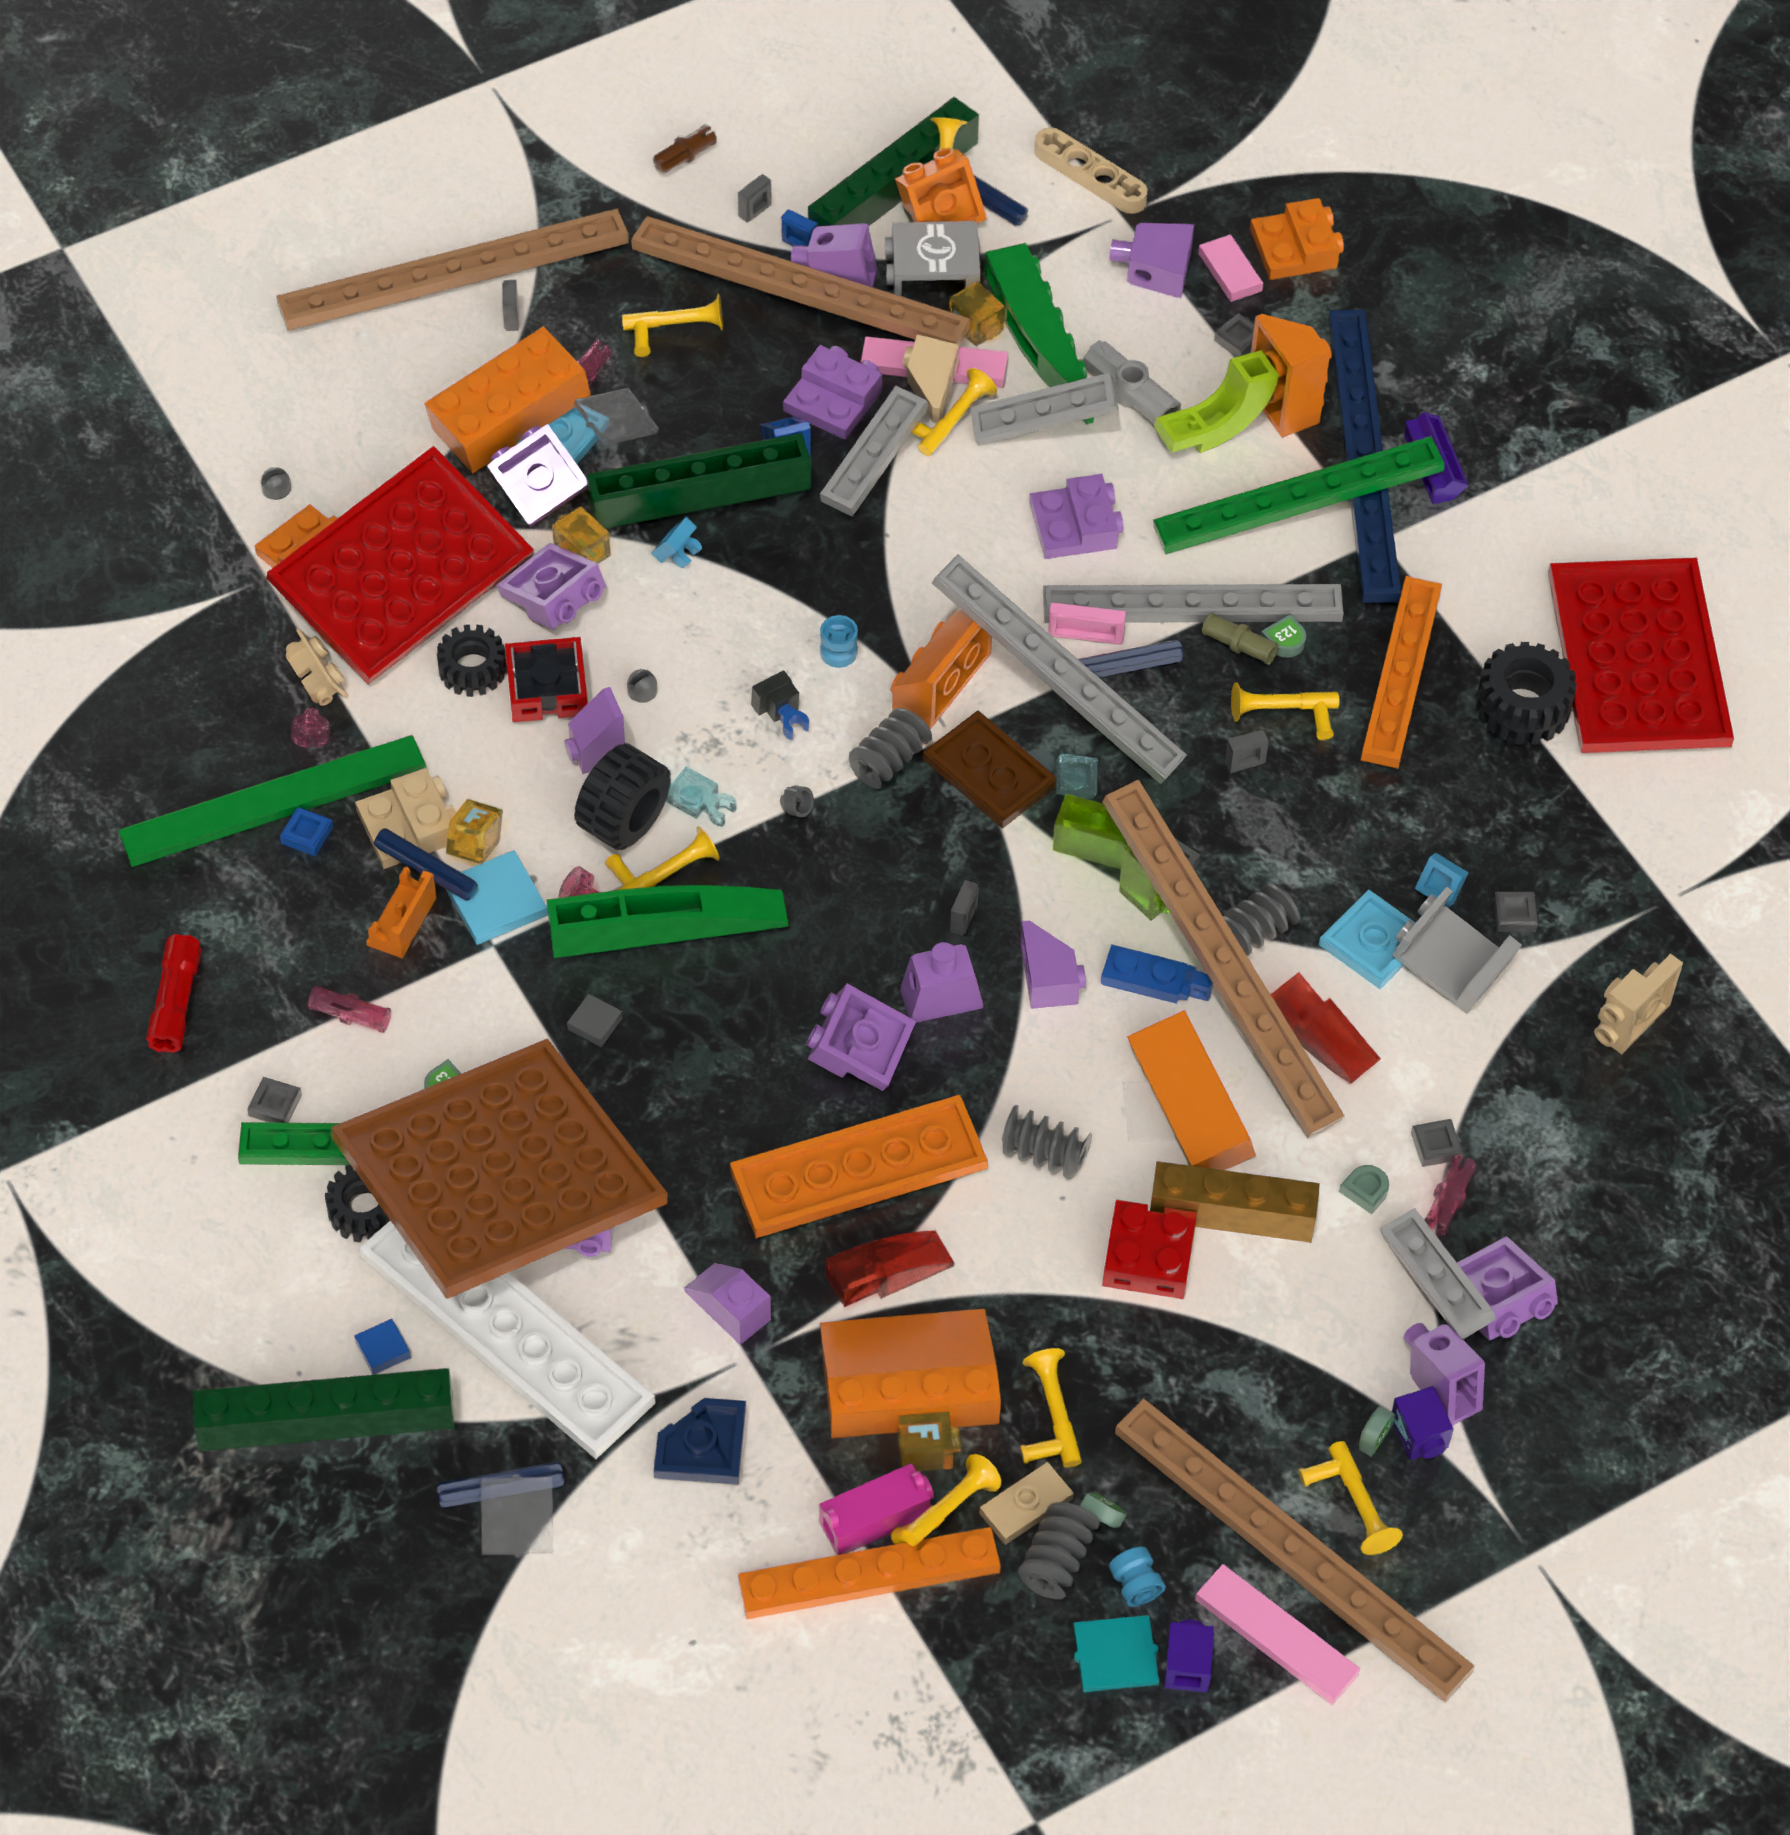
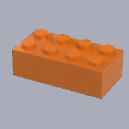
(506, 398)

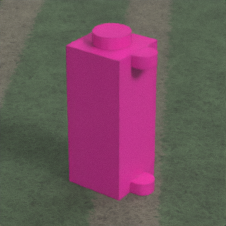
(875, 1509)

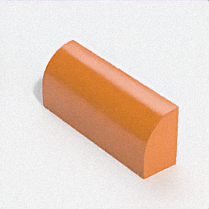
(1192, 1093)

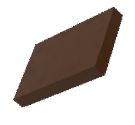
(990, 769)

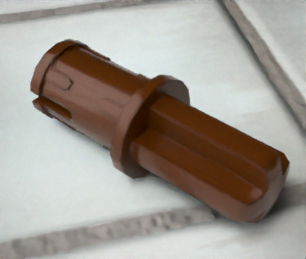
(684, 149)

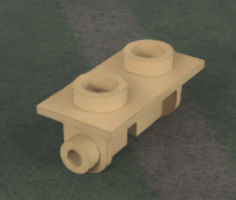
(325, 677)

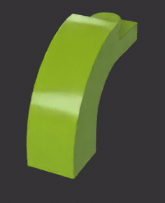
(1227, 411)

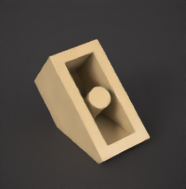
(931, 371)

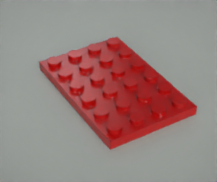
(400, 564)
(1640, 655)

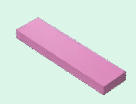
(889, 356)
(1277, 1634)

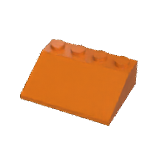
(909, 1368)

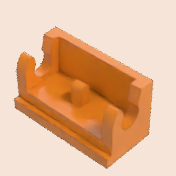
(403, 914)

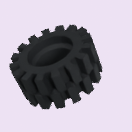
(470, 643)
(342, 1216)

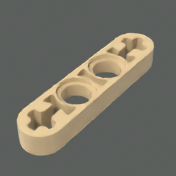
(1058, 148)

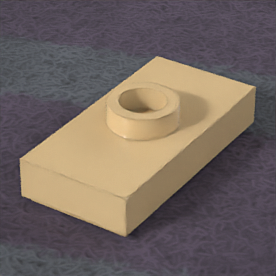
(1025, 1503)

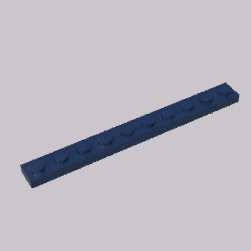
(1361, 438)

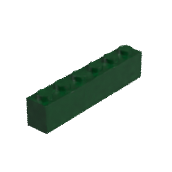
(873, 188)
(699, 481)
(323, 1409)

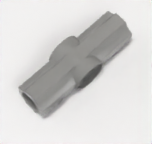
(1131, 381)

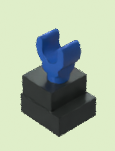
(781, 702)

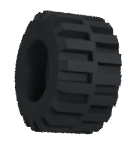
(1532, 670)
(622, 796)

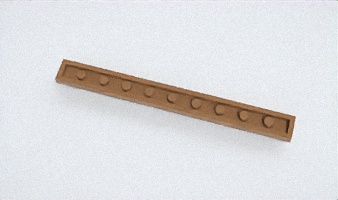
(452, 269)
(798, 282)
(1223, 958)
(1295, 1550)

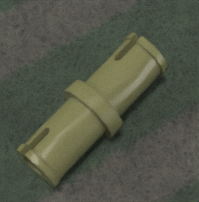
(1240, 638)

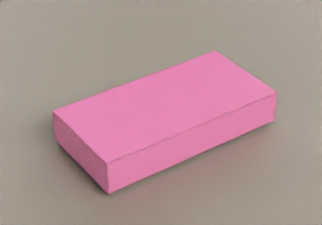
(1230, 268)
(1086, 623)

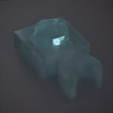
(1076, 775)
(698, 794)

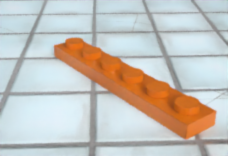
(1401, 672)
(868, 1573)

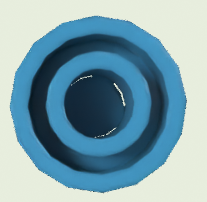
(838, 641)
(1137, 1577)

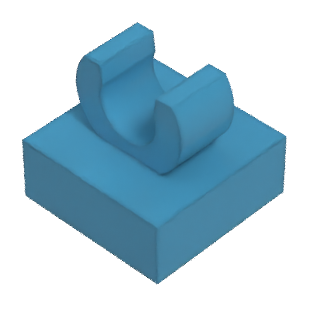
(675, 542)
(1441, 874)

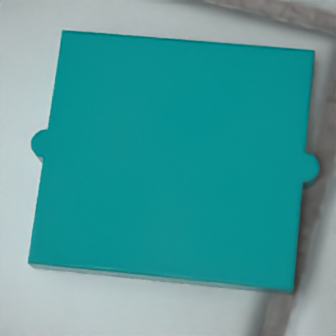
(1116, 1653)

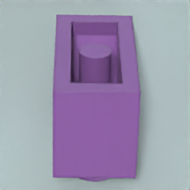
(595, 730)
(1049, 968)
(731, 1300)

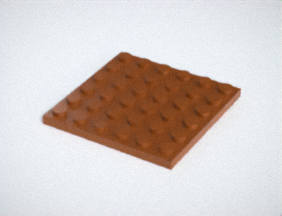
(498, 1167)

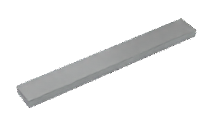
(1196, 602)
(1059, 669)

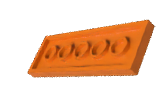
(858, 1166)

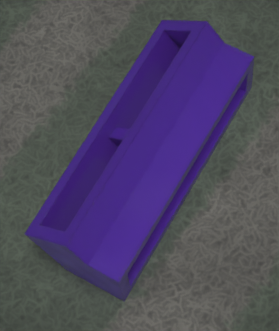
(1452, 481)

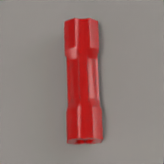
(169, 1017)

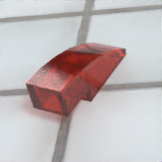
(1324, 1030)
(886, 1265)

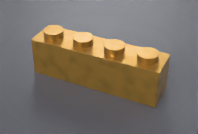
(1238, 1200)

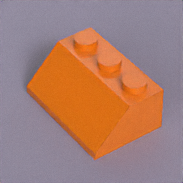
(1302, 369)
(942, 668)

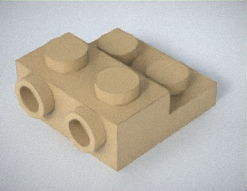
(410, 810)
(1636, 1003)

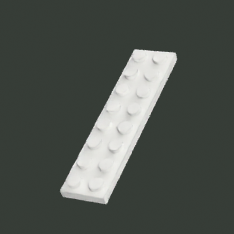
(524, 1346)

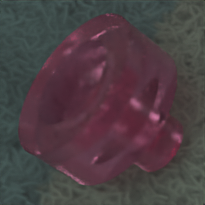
(310, 729)
(577, 883)

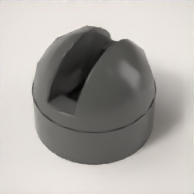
(275, 483)
(645, 687)
(797, 794)

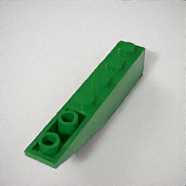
(1031, 316)
(659, 916)

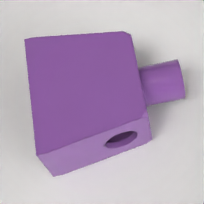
(840, 252)
(1156, 256)
(940, 983)
(1450, 1365)

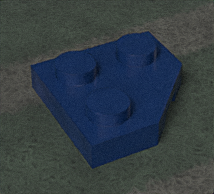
(703, 1443)

